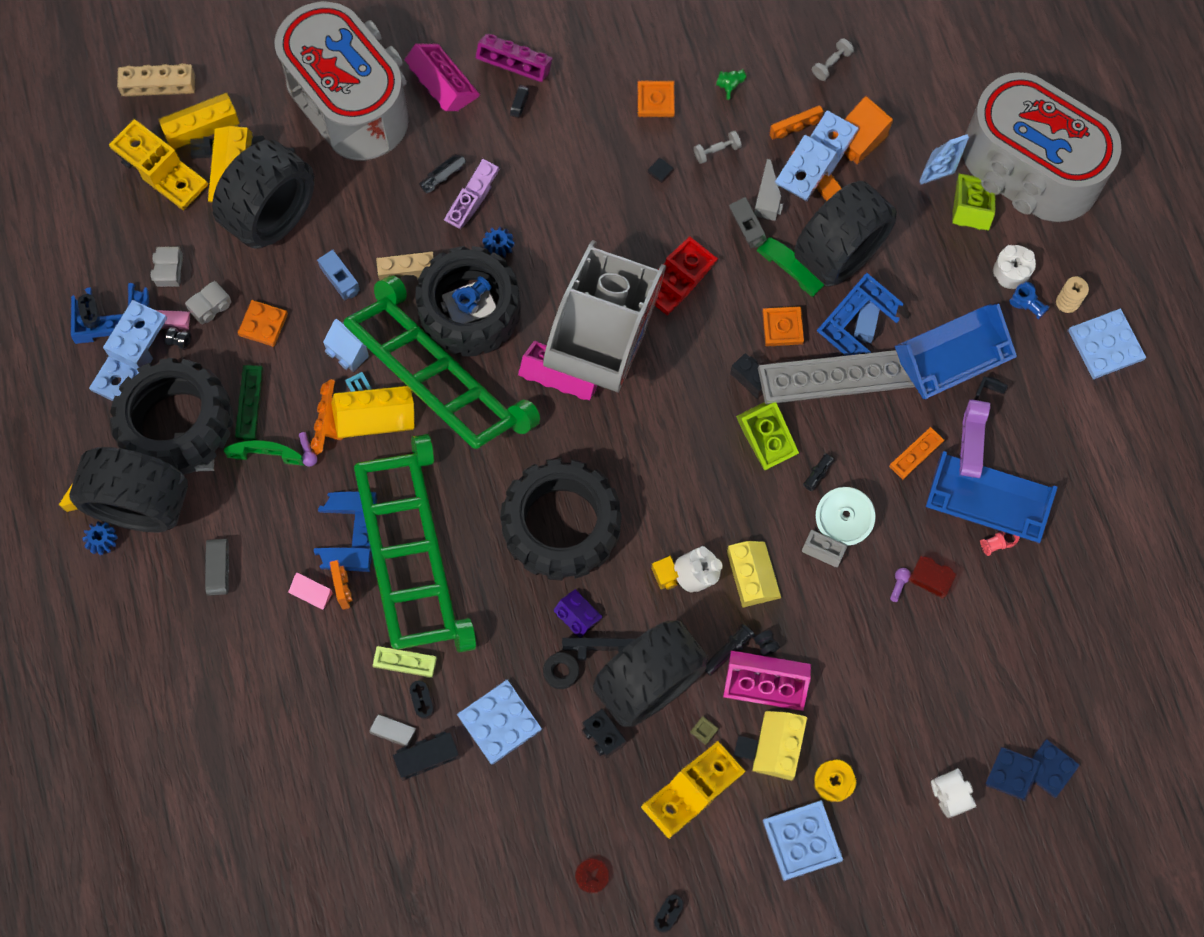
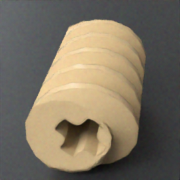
(1072, 294)

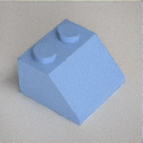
(345, 346)

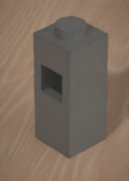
(748, 223)

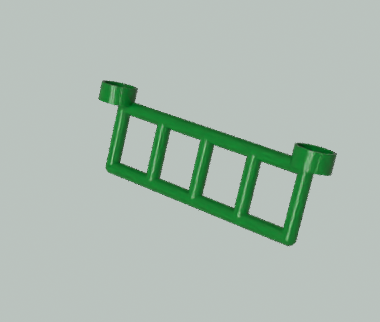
(389, 294)
(459, 630)

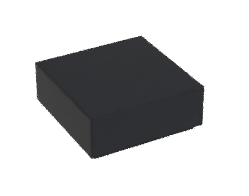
(660, 170)
(745, 748)

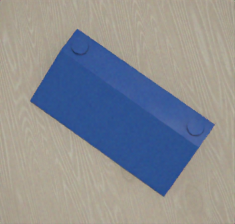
(957, 350)
(991, 500)

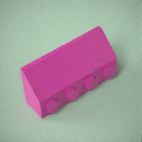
(441, 76)
(533, 370)
(767, 680)

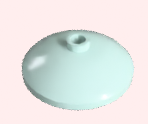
(845, 529)

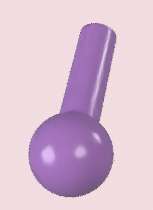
(309, 457)
(902, 576)

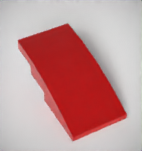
(682, 273)

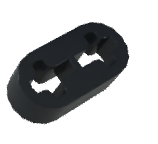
(519, 101)
(85, 312)
(426, 699)
(672, 916)

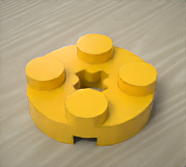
(846, 777)

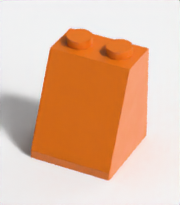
(873, 129)

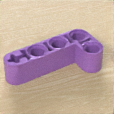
(973, 438)

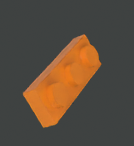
(796, 122)
(916, 453)

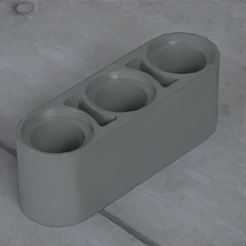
(217, 567)

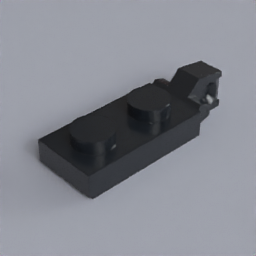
(442, 172)

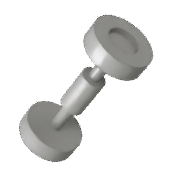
(821, 71)
(700, 153)

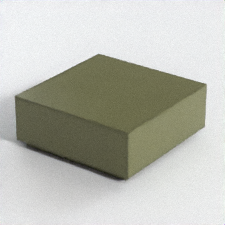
(704, 730)

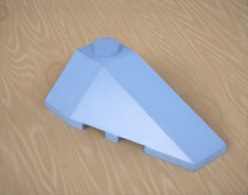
(944, 159)

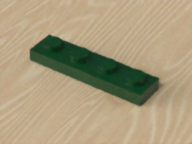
(249, 402)

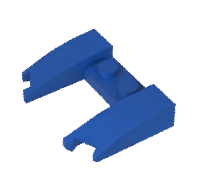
(865, 290)
(82, 334)
(359, 556)

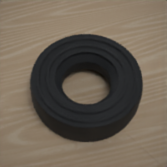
(561, 683)

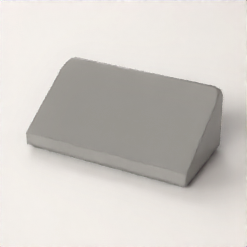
(824, 548)
(392, 730)

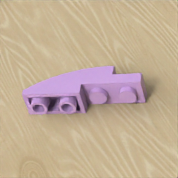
(473, 195)

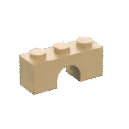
(403, 265)

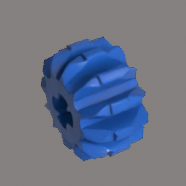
(505, 239)
(92, 541)

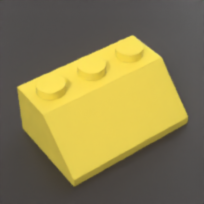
(753, 573)
(779, 744)

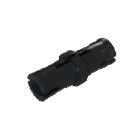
(818, 472)

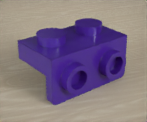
(577, 613)

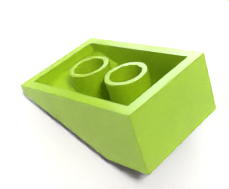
(973, 203)
(767, 434)

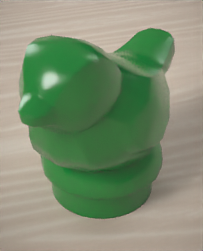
(730, 81)

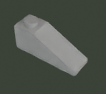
(769, 196)

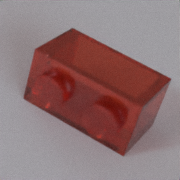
(932, 576)

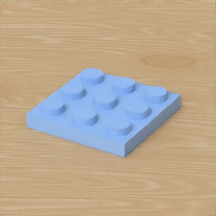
(1106, 343)
(499, 722)
(802, 840)

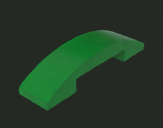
(785, 258)
(241, 450)

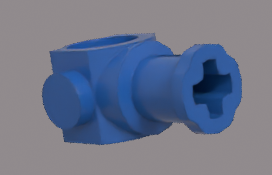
(471, 293)
(1030, 301)

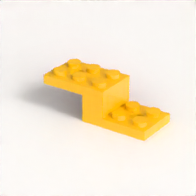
(158, 164)
(693, 789)

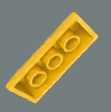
(198, 121)
(227, 145)
(373, 411)

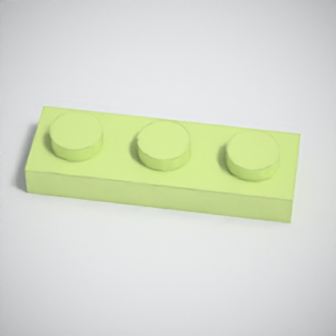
(404, 661)

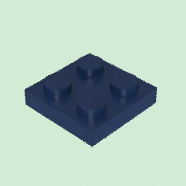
(1055, 768)
(1013, 774)

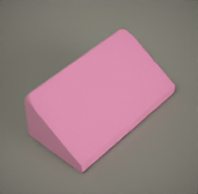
(176, 319)
(310, 591)

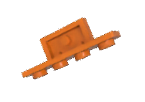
(325, 423)

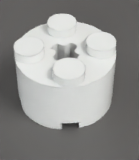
(1014, 266)
(698, 569)
(953, 793)

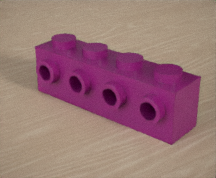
(514, 57)

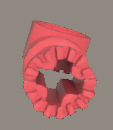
(997, 542)

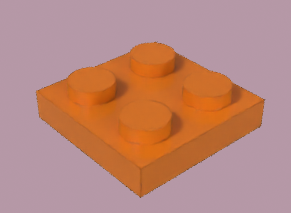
(655, 98)
(262, 323)
(783, 326)
(340, 578)

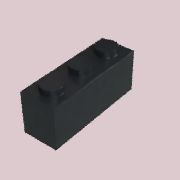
(425, 755)

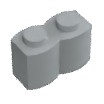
(167, 266)
(208, 302)

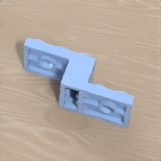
(816, 155)
(128, 348)

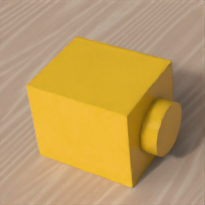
(665, 573)

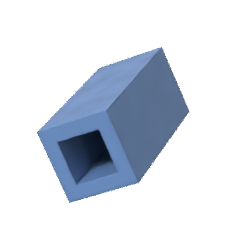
(338, 275)
(866, 322)

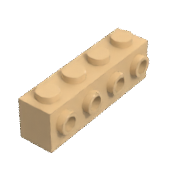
(156, 80)

